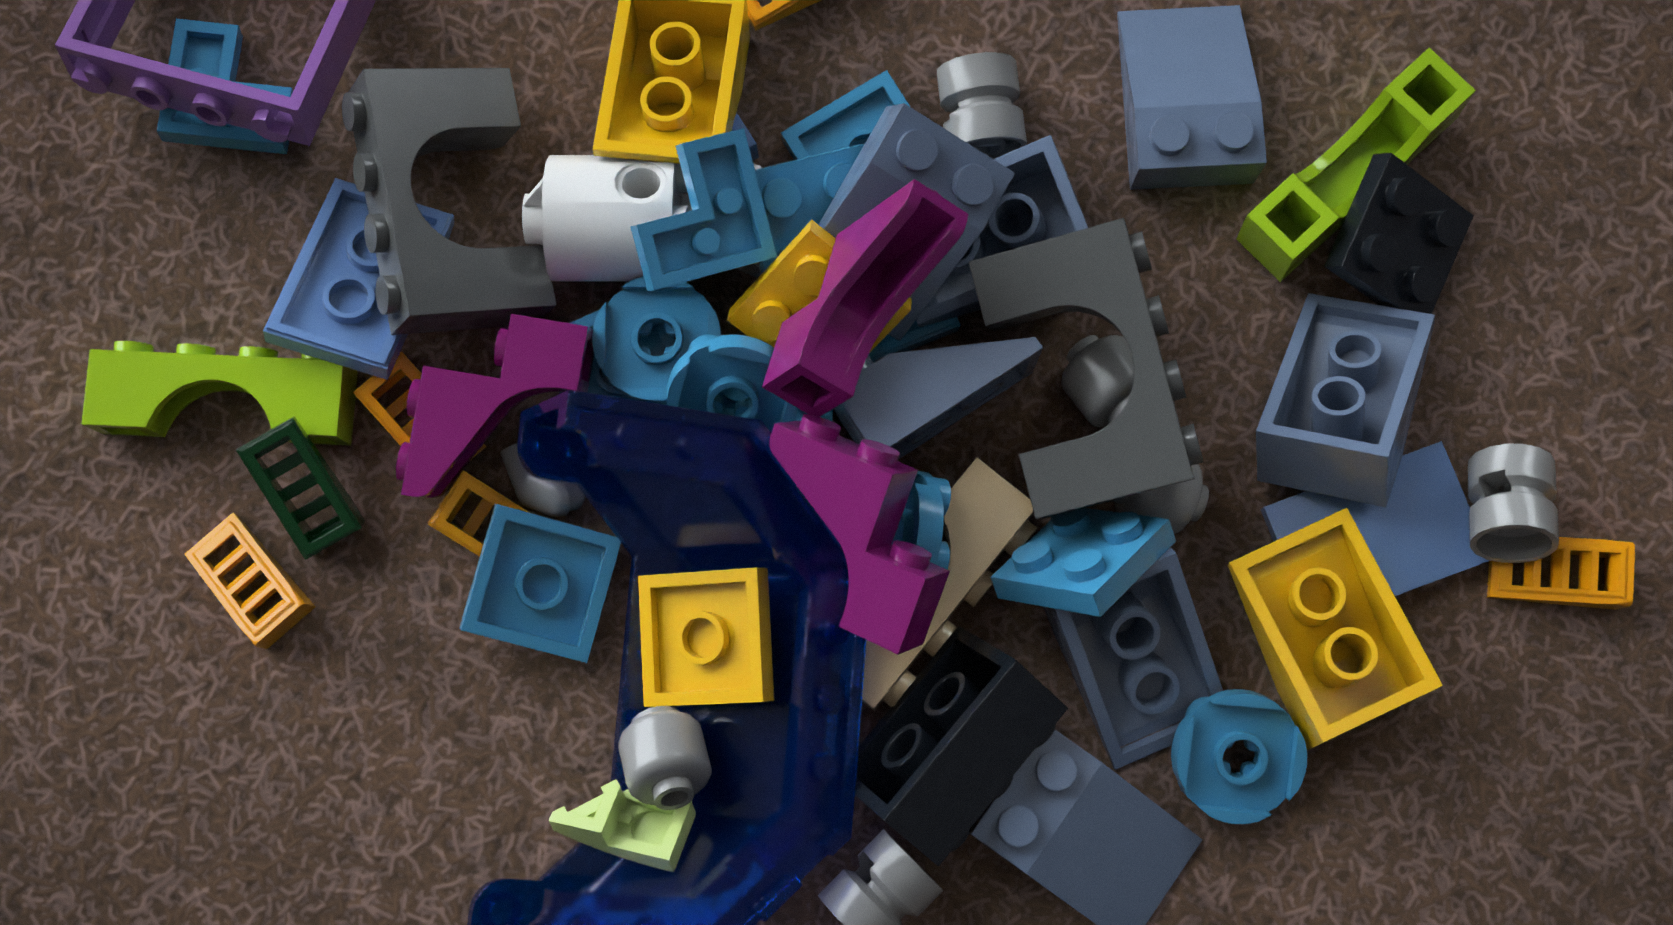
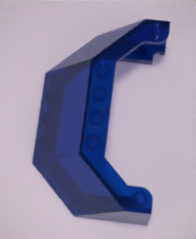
(781, 793)

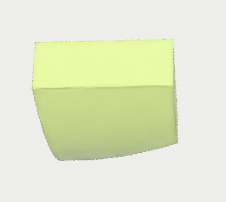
(628, 827)

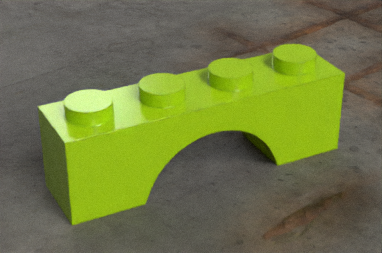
(1317, 199)
(145, 390)

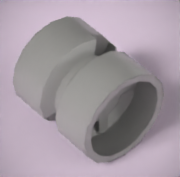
(980, 97)
(1512, 503)
(882, 887)

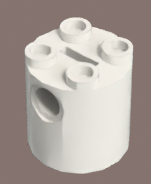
(586, 213)

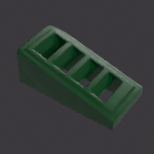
(307, 540)

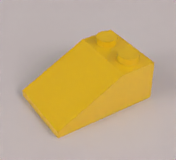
(671, 76)
(1331, 629)

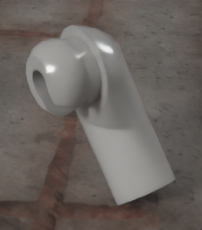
(540, 495)

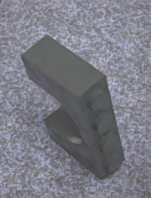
(424, 276)
(1100, 276)

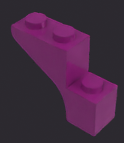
(866, 282)
(461, 409)
(861, 501)

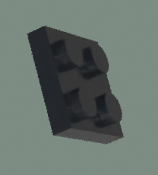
(1399, 237)

